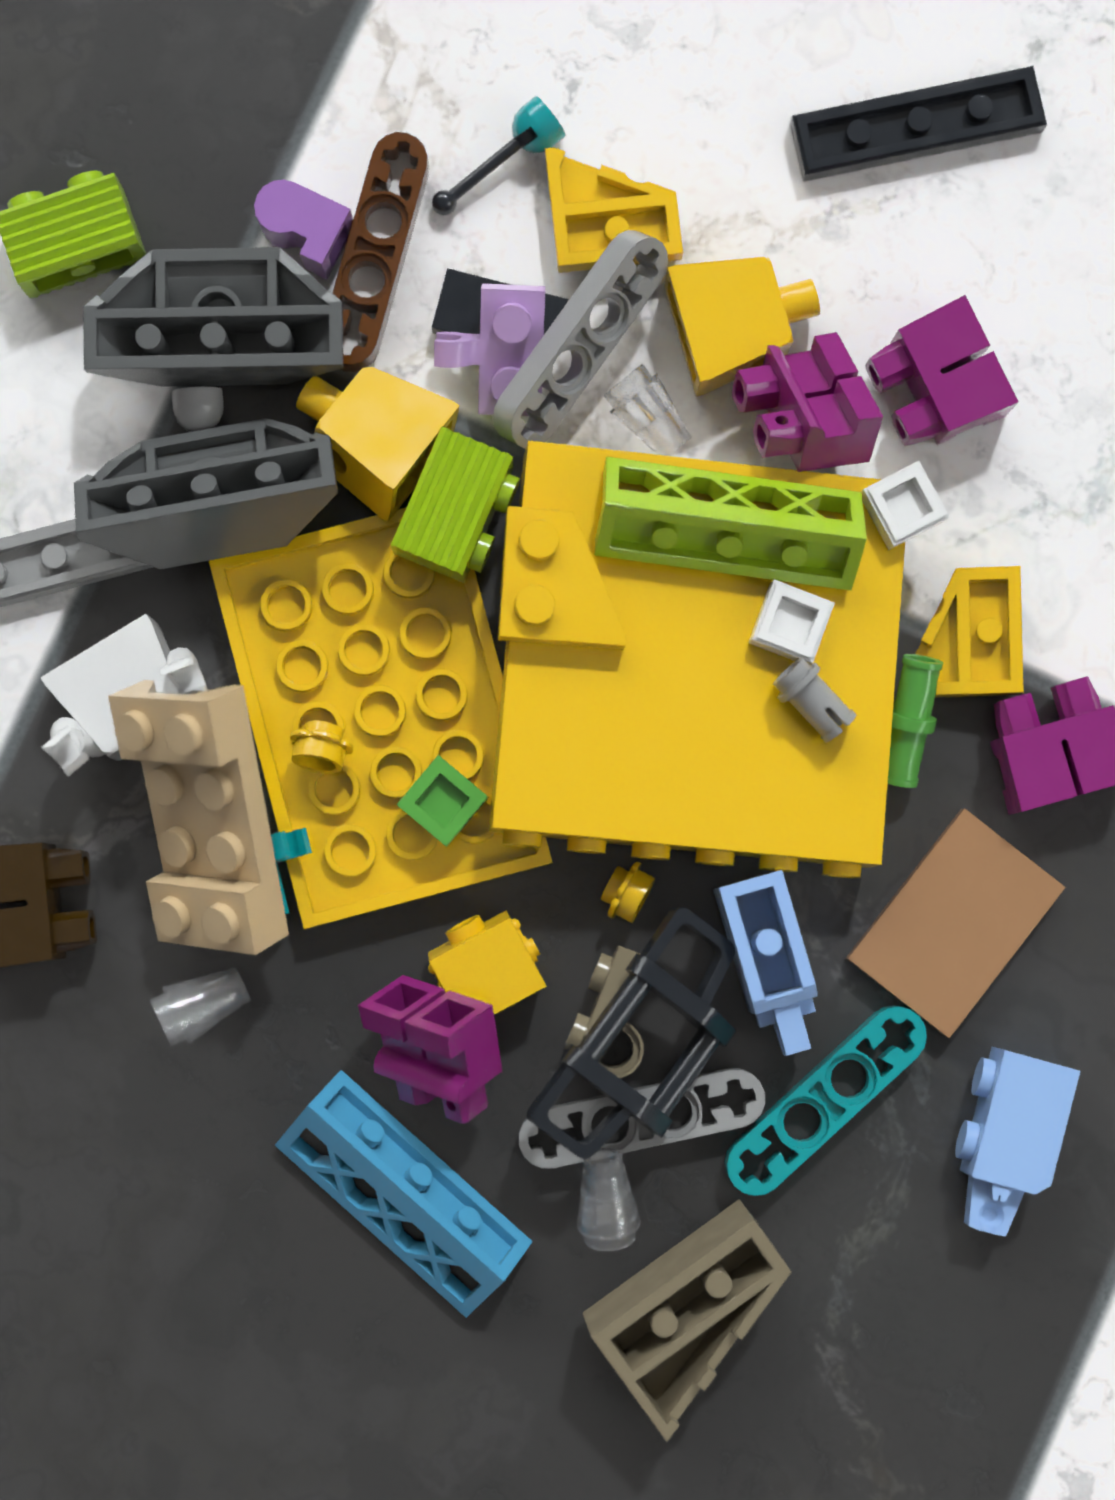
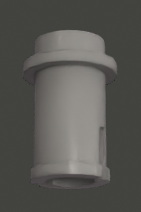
(812, 698)

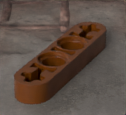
(381, 253)

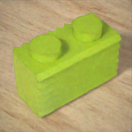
(69, 233)
(454, 506)

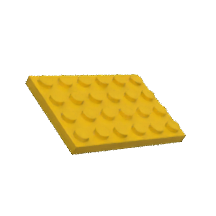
(407, 673)

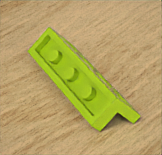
(731, 531)

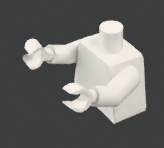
(107, 667)

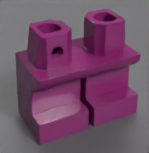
(946, 374)
(813, 406)
(1055, 758)
(434, 1045)

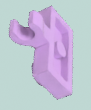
(508, 334)

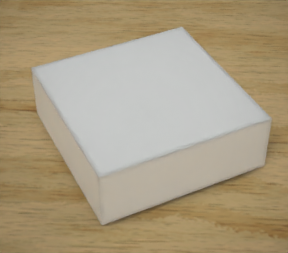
(904, 505)
(791, 622)

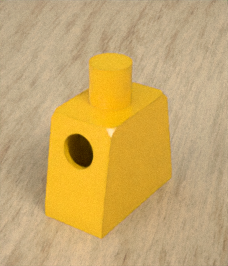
(731, 315)
(378, 433)

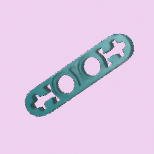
(831, 1107)

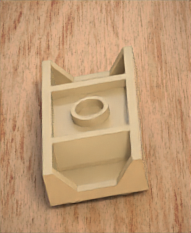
(206, 815)

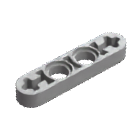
(573, 332)
(637, 1135)

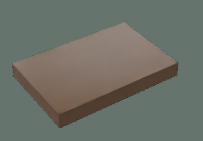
(955, 923)

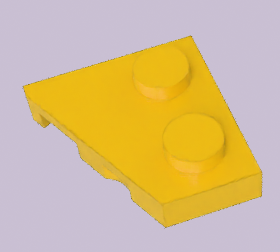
(599, 204)
(553, 584)
(978, 633)

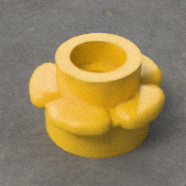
(320, 747)
(627, 892)

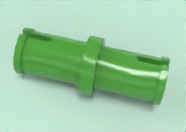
(912, 718)

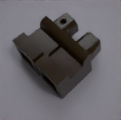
(40, 928)

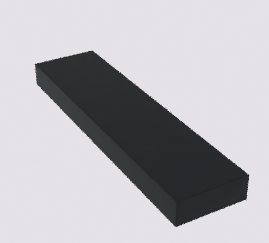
(918, 123)

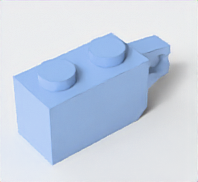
(770, 956)
(1013, 1134)

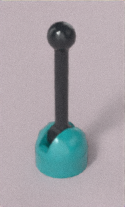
(532, 130)

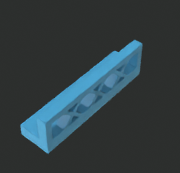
(409, 1187)

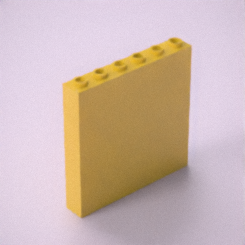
(683, 725)

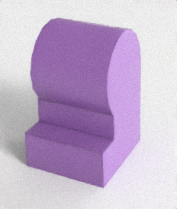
(304, 219)

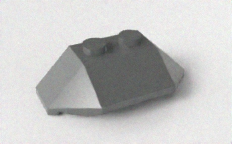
(214, 320)
(207, 493)

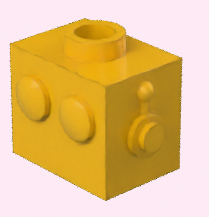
(488, 961)

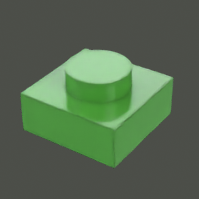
(442, 801)

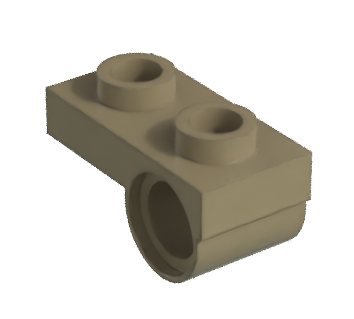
(606, 980)

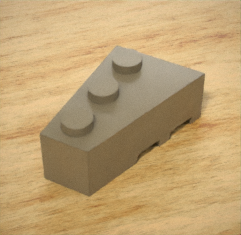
(686, 1311)

